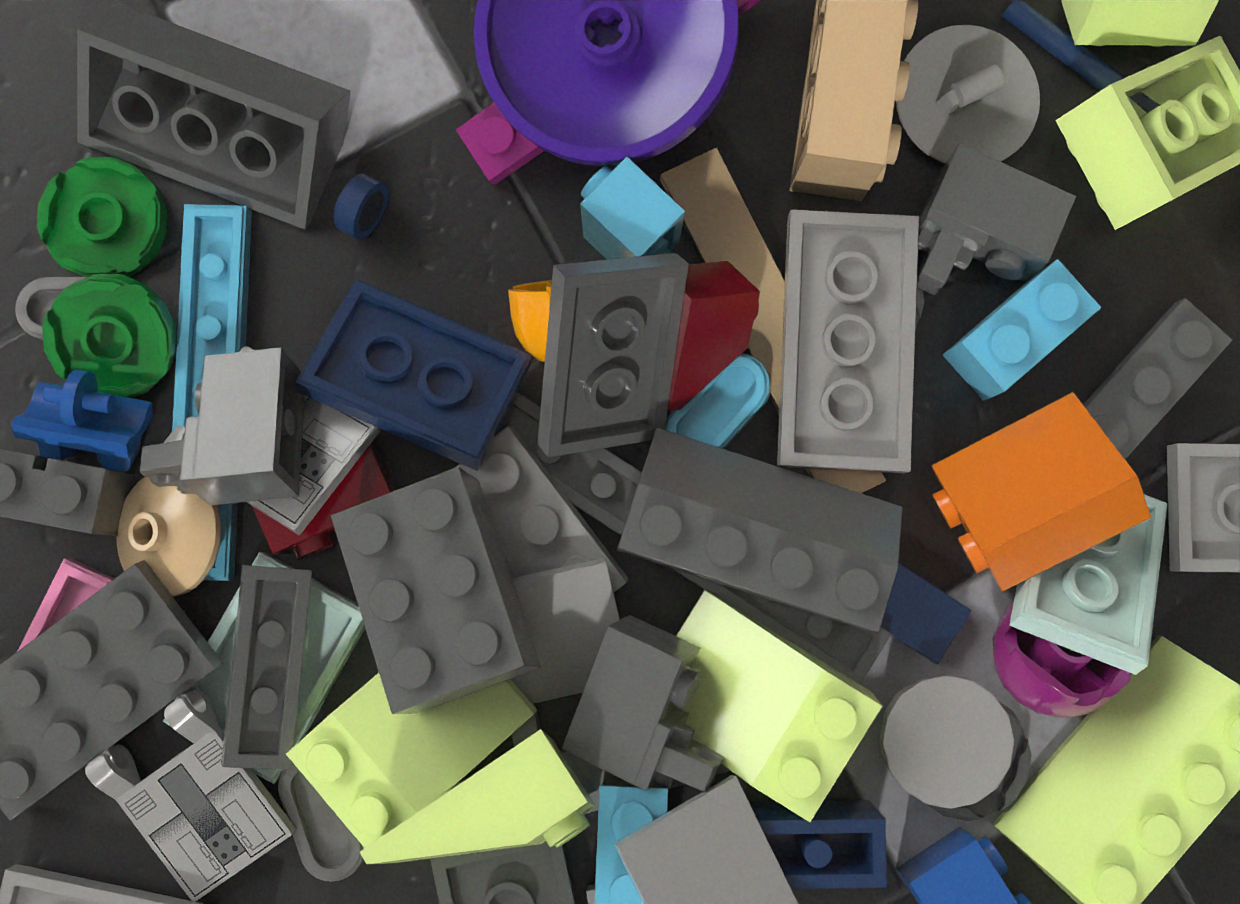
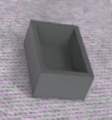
(434, 592)

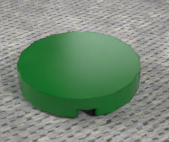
(102, 218)
(113, 331)

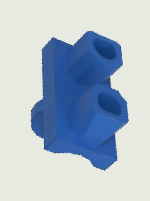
(83, 419)

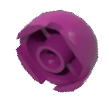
(1050, 676)

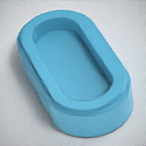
(724, 404)

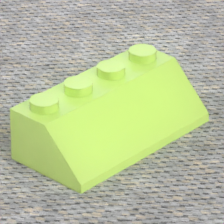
(1133, 782)

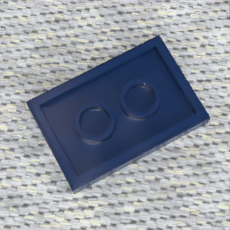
(414, 374)

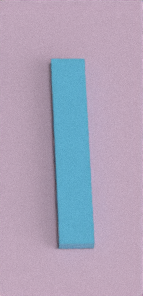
(212, 322)

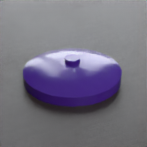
(606, 73)

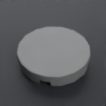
(946, 740)

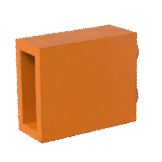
(1038, 492)

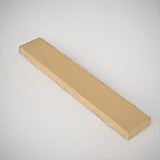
(725, 231)

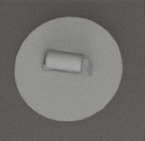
(969, 91)

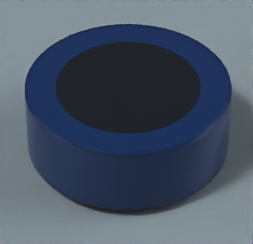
(361, 206)

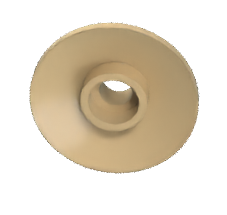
(171, 533)

